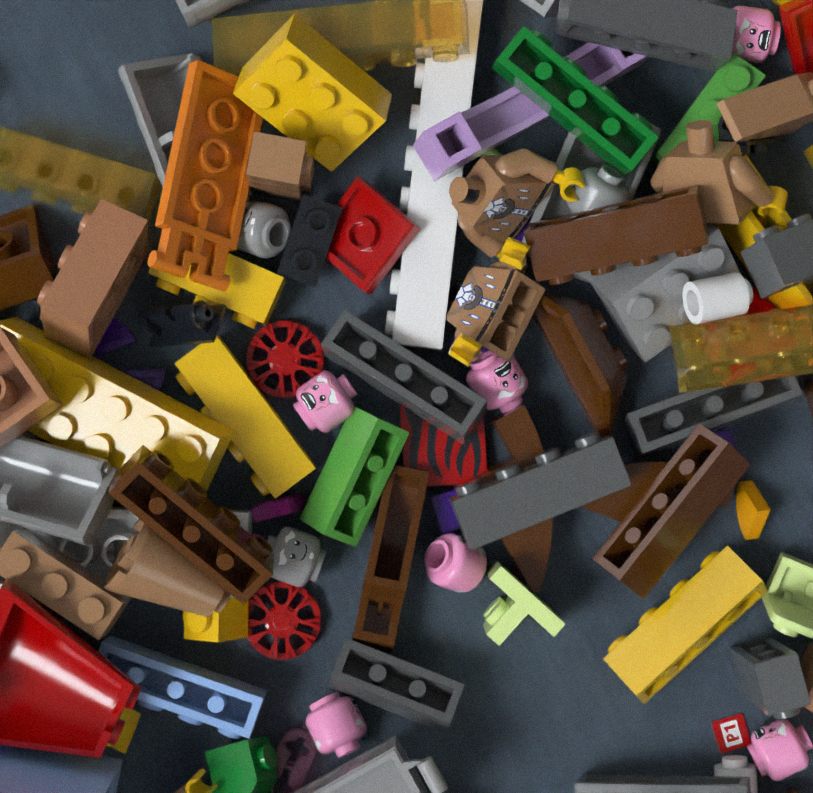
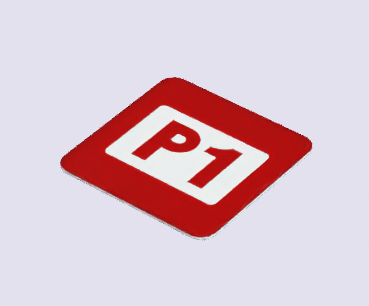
(731, 733)

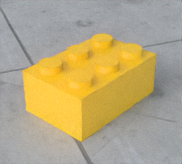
(313, 93)

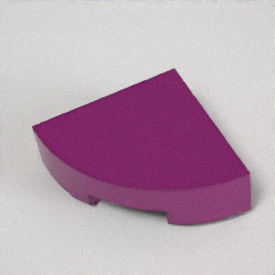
(278, 507)

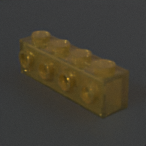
(73, 176)
(743, 349)

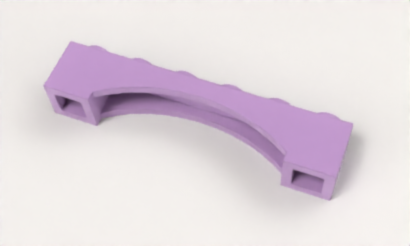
(497, 120)

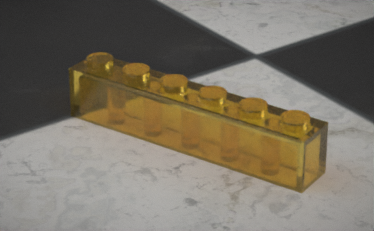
(362, 31)

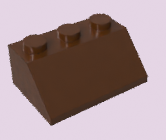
(24, 257)

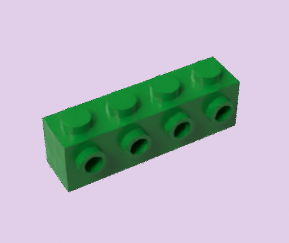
(575, 101)

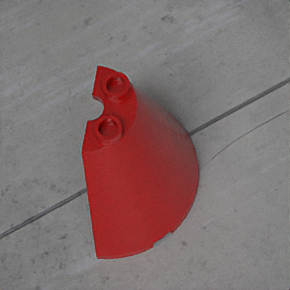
(55, 684)

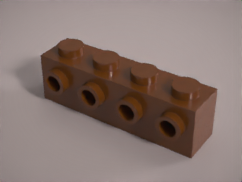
(617, 235)
(671, 510)
(192, 523)

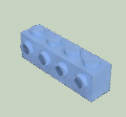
(187, 689)

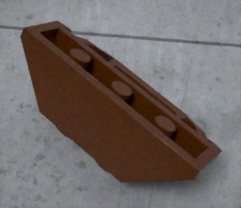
(584, 356)

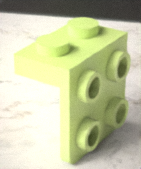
(790, 596)

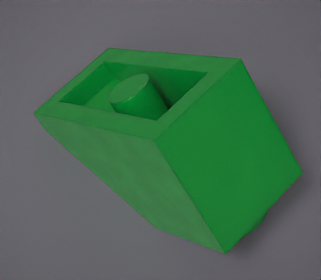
(243, 766)

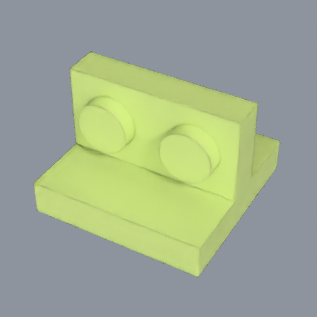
(506, 614)

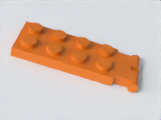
(205, 178)

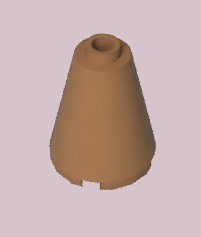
(161, 575)

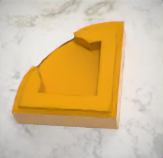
(751, 510)

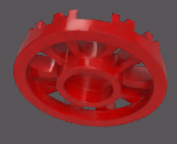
(283, 358)
(283, 621)

